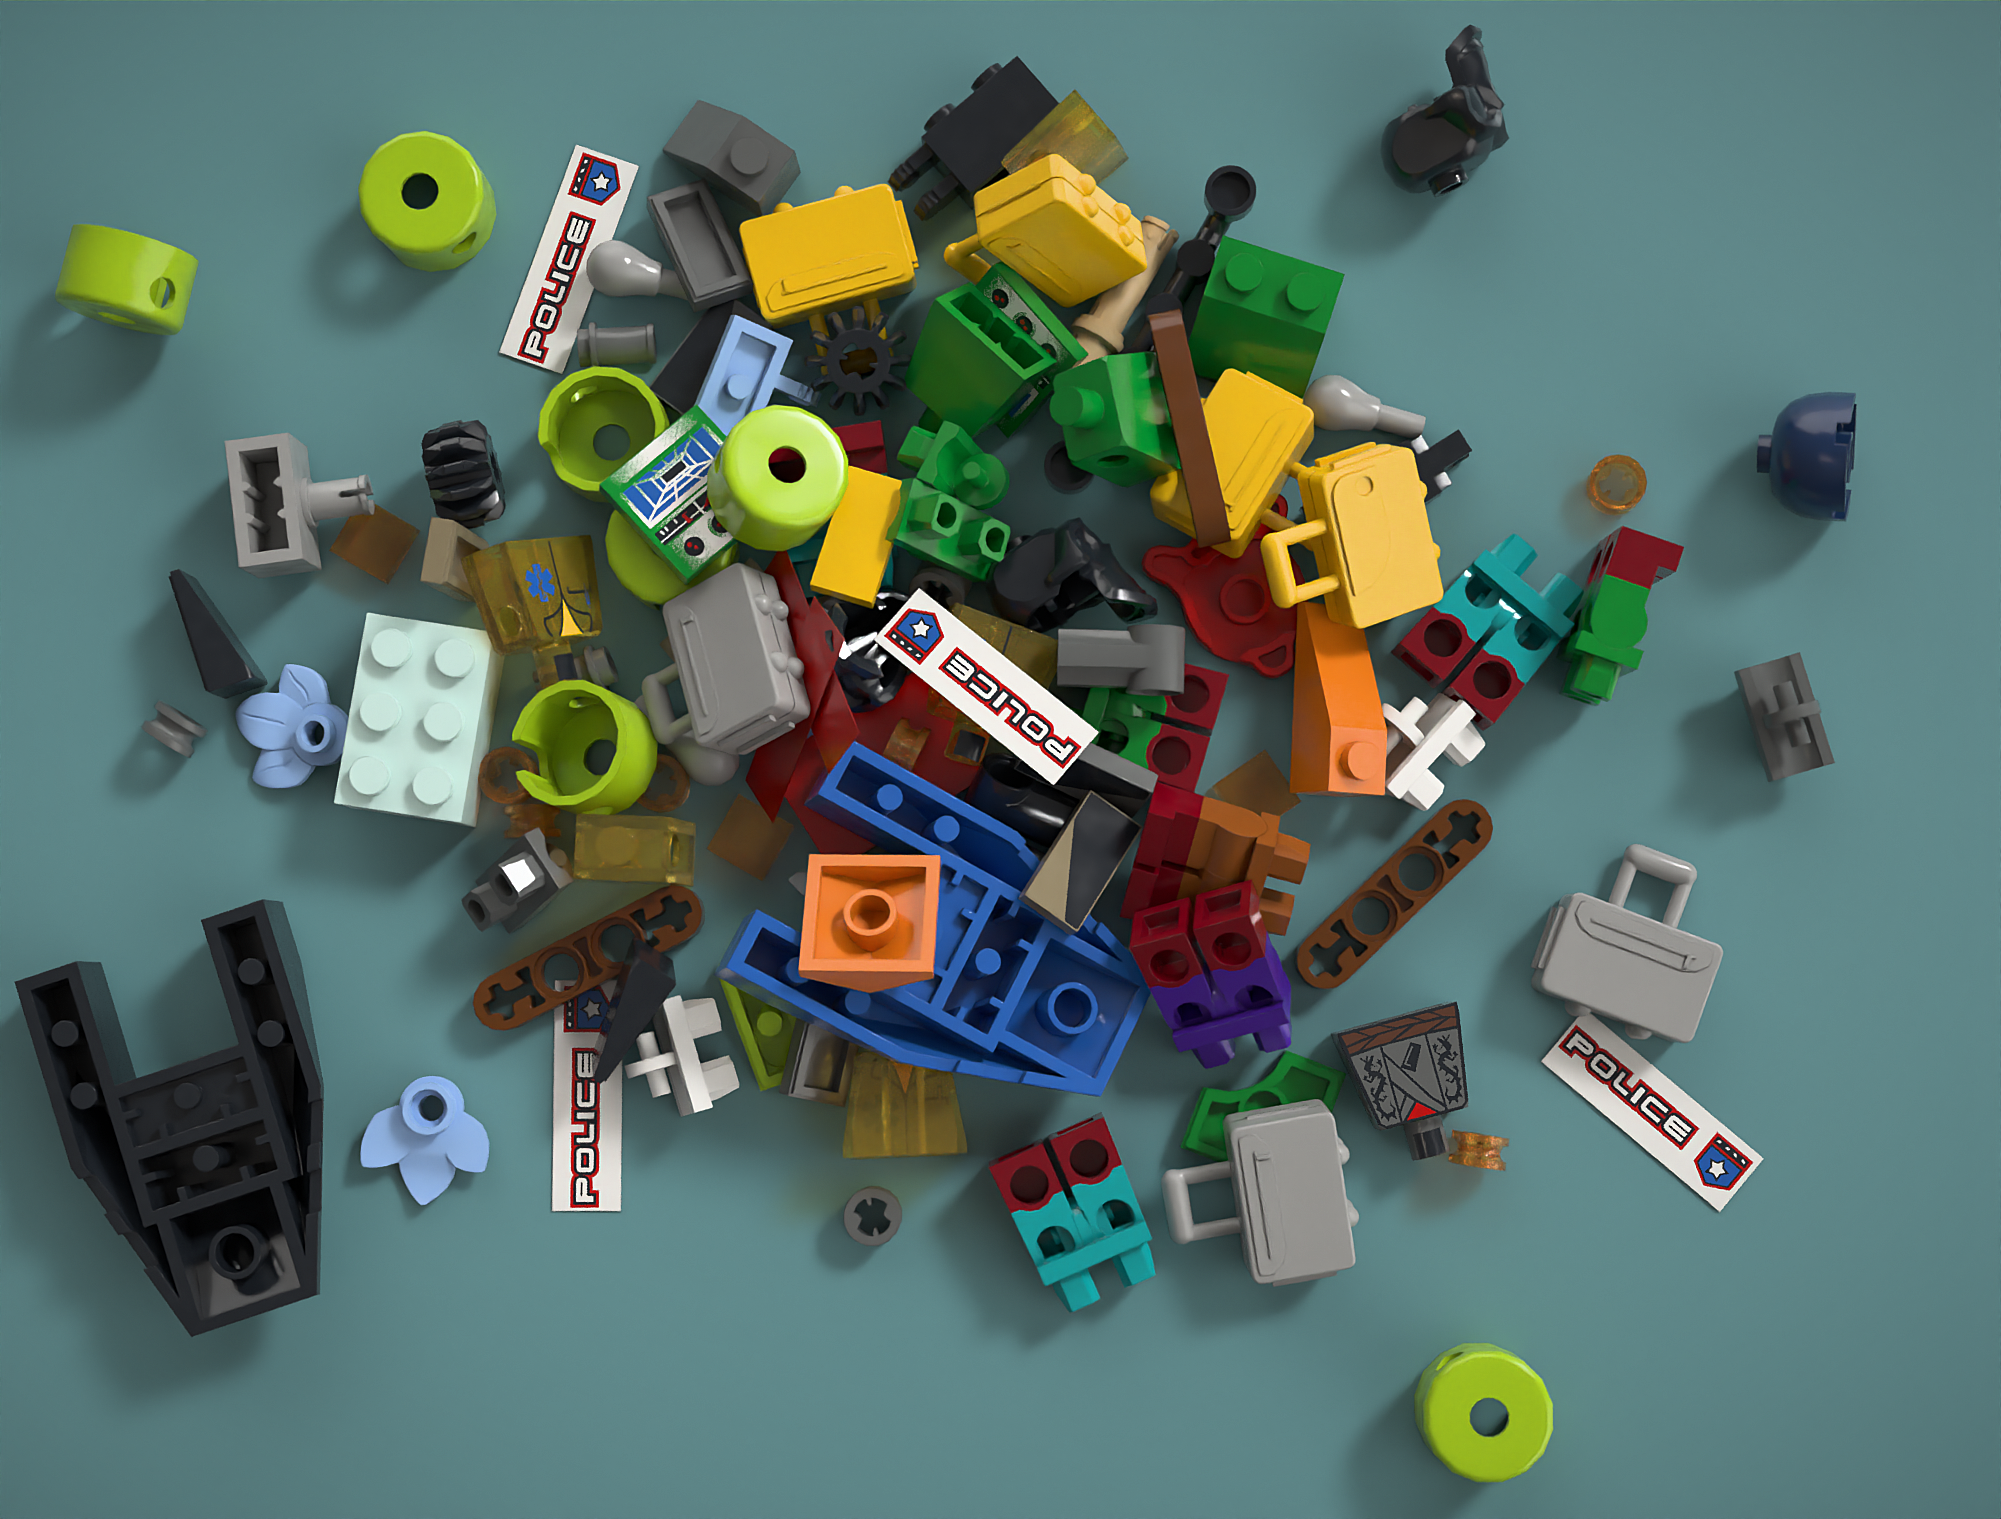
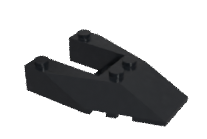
(211, 1158)

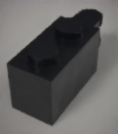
(975, 136)

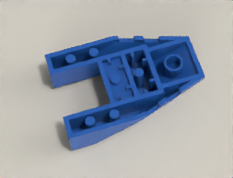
(1007, 985)

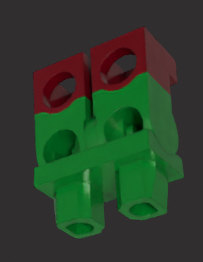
(1613, 613)
(1168, 751)

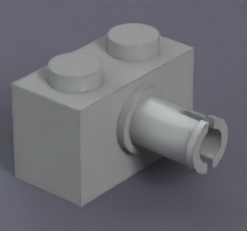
(280, 505)

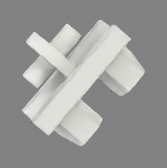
(1418, 738)
(691, 1082)

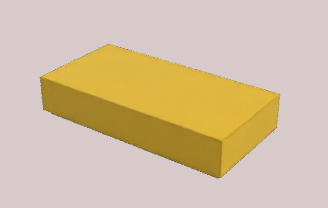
(855, 542)

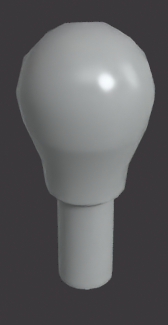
(624, 271)
(1345, 406)
(700, 763)

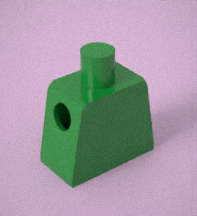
(972, 363)
(1116, 418)

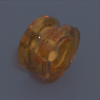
(1629, 498)
(906, 745)
(490, 769)
(665, 802)
(529, 817)
(1479, 1150)

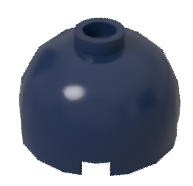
(1812, 455)

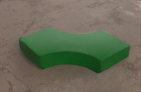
(1289, 1082)

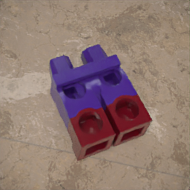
(1214, 973)

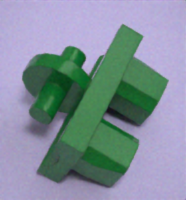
(955, 465)
(947, 531)

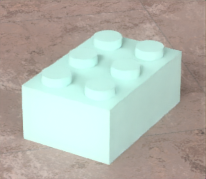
(419, 720)

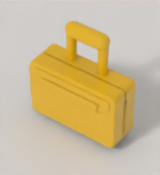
(1053, 232)
(830, 260)
(1256, 447)
(1365, 537)

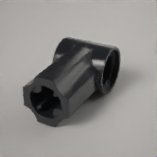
(1019, 800)

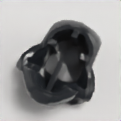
(1446, 139)
(1060, 573)
(863, 667)

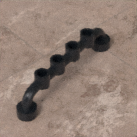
(1228, 198)

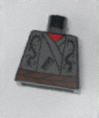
(1409, 1073)

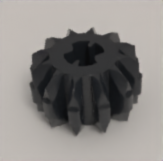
(863, 339)
(463, 473)

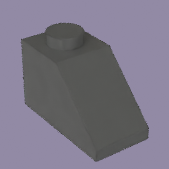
(734, 157)

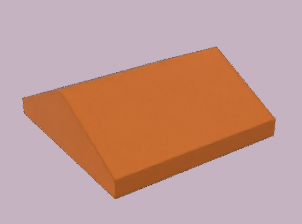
(870, 920)

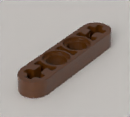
(1189, 428)
(1397, 899)
(586, 950)

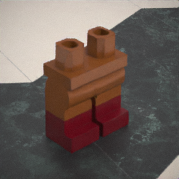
(1208, 844)

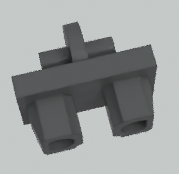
(1784, 717)
(519, 884)

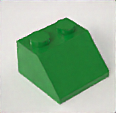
(1263, 316)

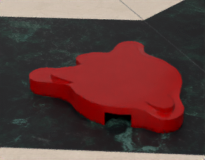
(1230, 601)

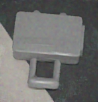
(731, 664)
(1626, 963)
(1284, 1191)

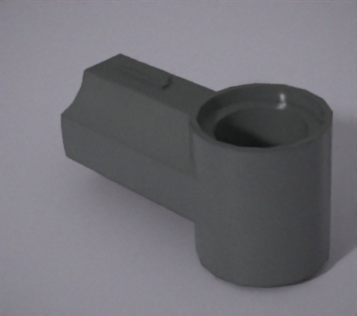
(1141, 660)

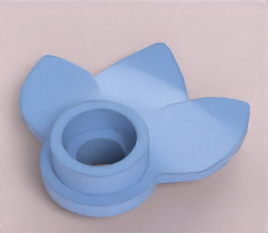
(286, 728)
(423, 1146)

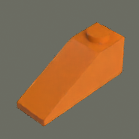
(1336, 711)

